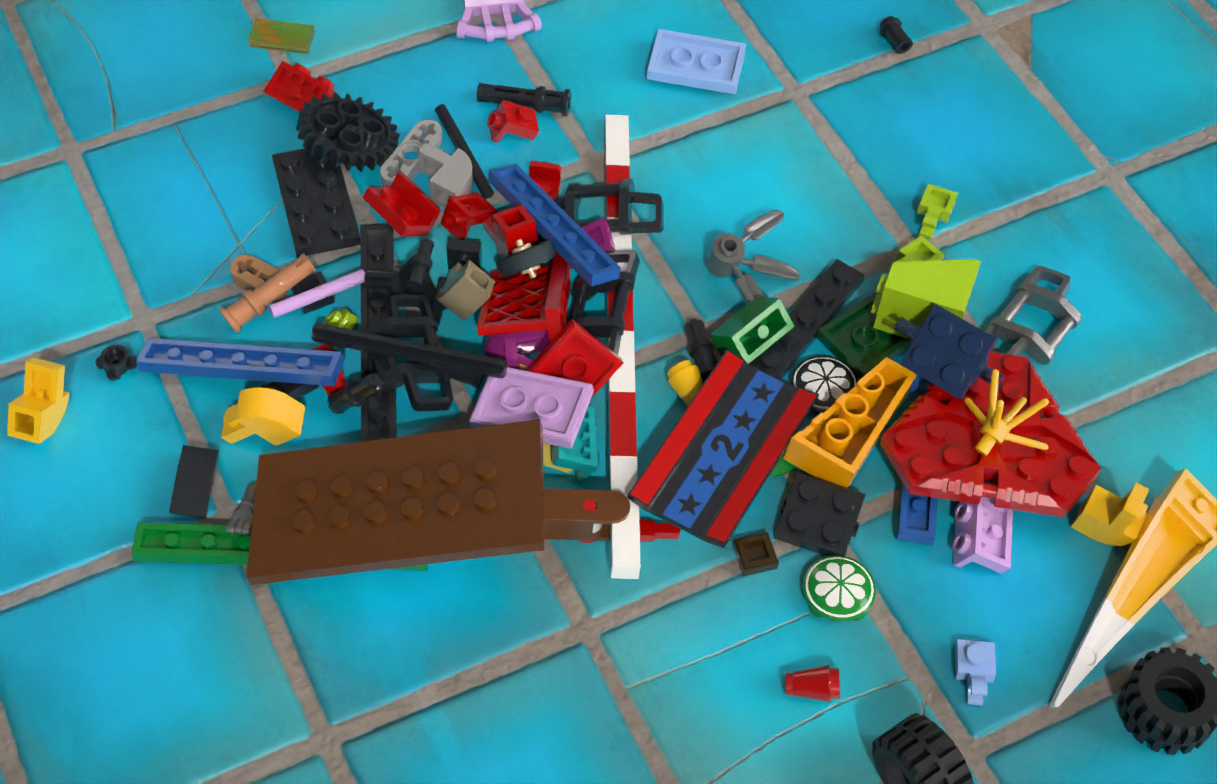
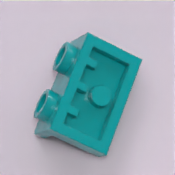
(583, 455)

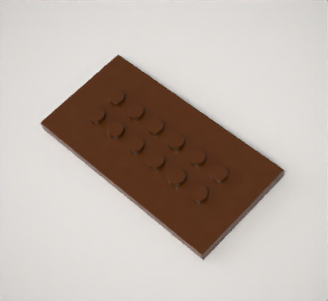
(398, 502)

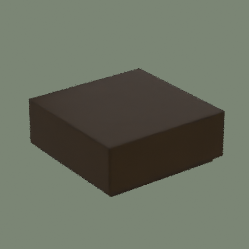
(755, 554)

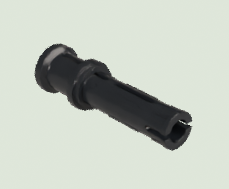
(537, 98)

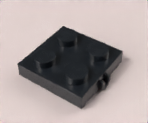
(819, 516)

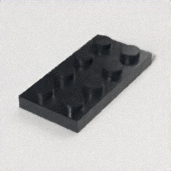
(315, 203)

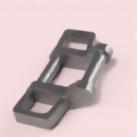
(1054, 302)

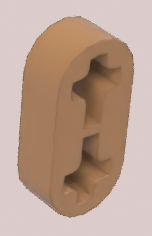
(260, 273)

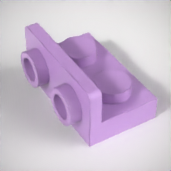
(983, 535)

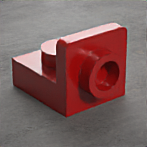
(547, 177)
(465, 212)

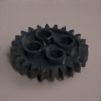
(347, 132)

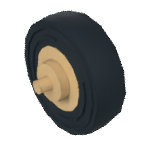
(526, 258)

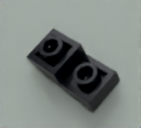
(194, 482)

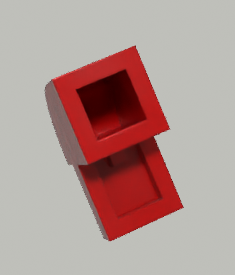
(509, 227)

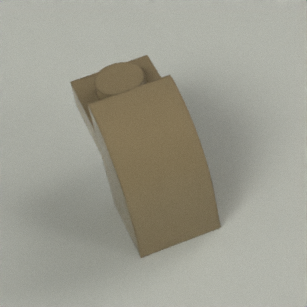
(465, 290)

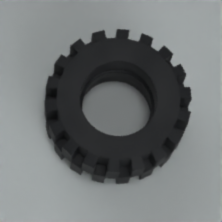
(1154, 720)
(919, 754)

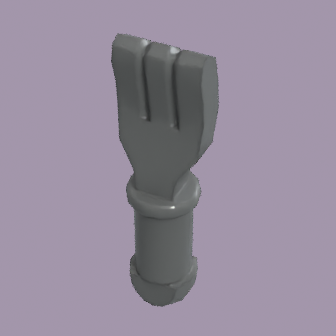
(242, 519)

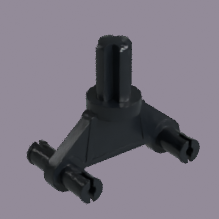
(411, 278)

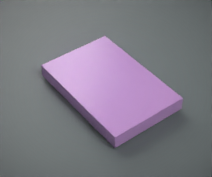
(535, 396)

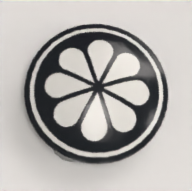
(826, 377)

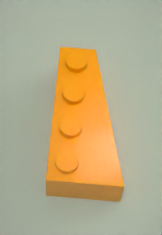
(847, 432)

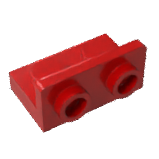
(295, 86)
(403, 206)

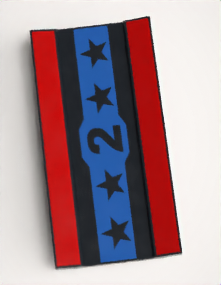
(722, 450)

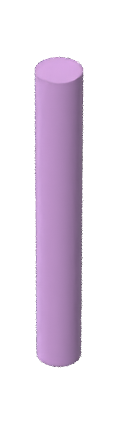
(317, 293)

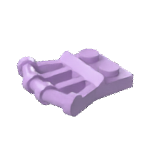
(486, 7)

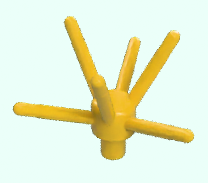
(997, 429)

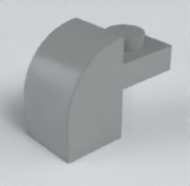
(449, 174)

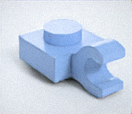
(977, 665)

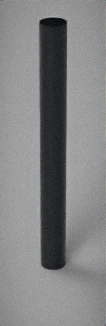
(459, 142)

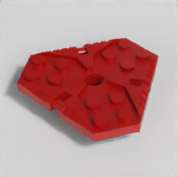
(938, 437)

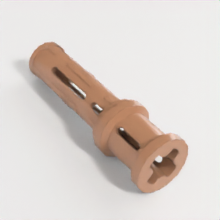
(254, 302)

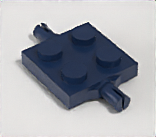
(948, 351)

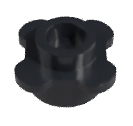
(112, 355)

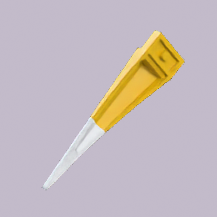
(1170, 542)

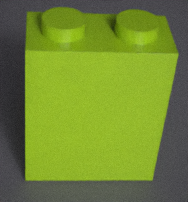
(917, 286)

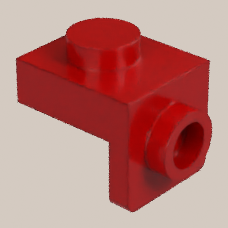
(513, 120)

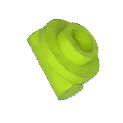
(341, 319)

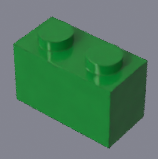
(753, 328)

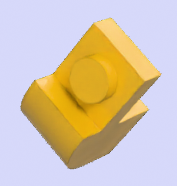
(42, 405)
(266, 413)
(1112, 518)

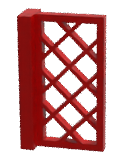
(550, 301)

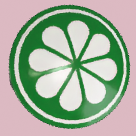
(839, 589)

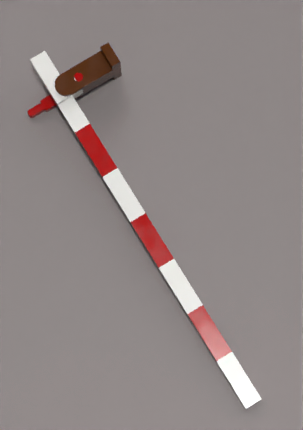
(609, 513)

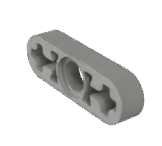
(411, 143)

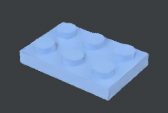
(696, 61)

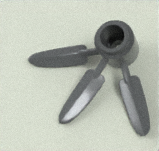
(729, 250)

